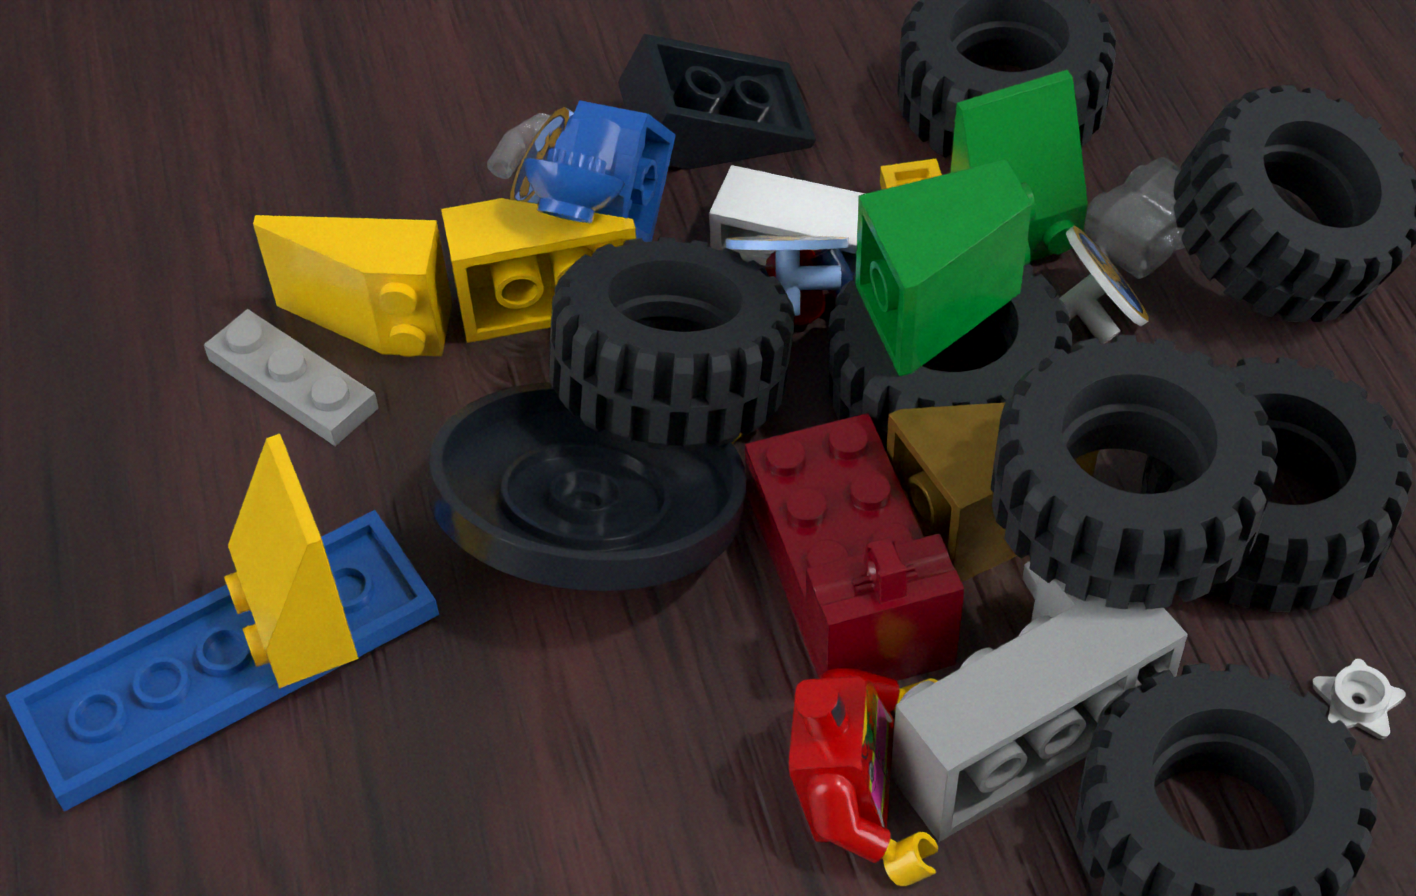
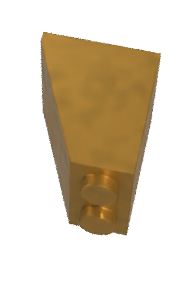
(946, 474)

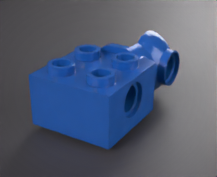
(605, 165)

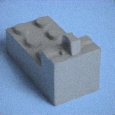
(1024, 706)

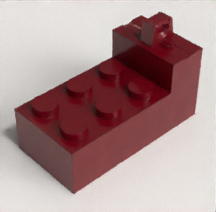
(852, 552)

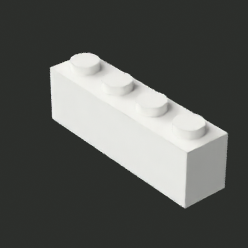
(776, 205)

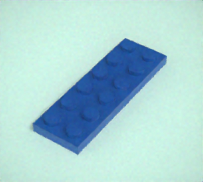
(196, 672)

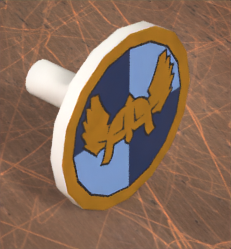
(1103, 279)

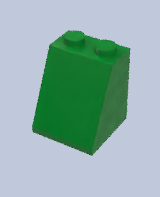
(941, 257)

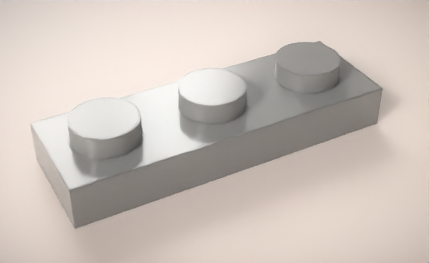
(291, 377)

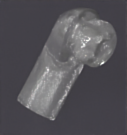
(514, 146)

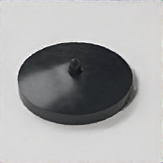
(574, 506)

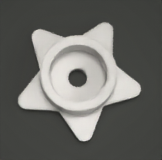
(1368, 684)

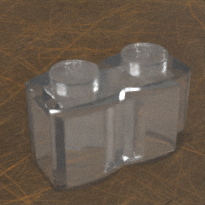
(1138, 219)

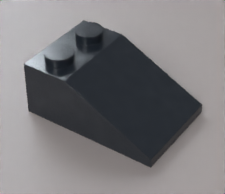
(716, 101)

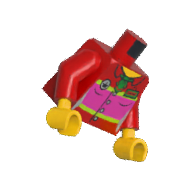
(844, 768)

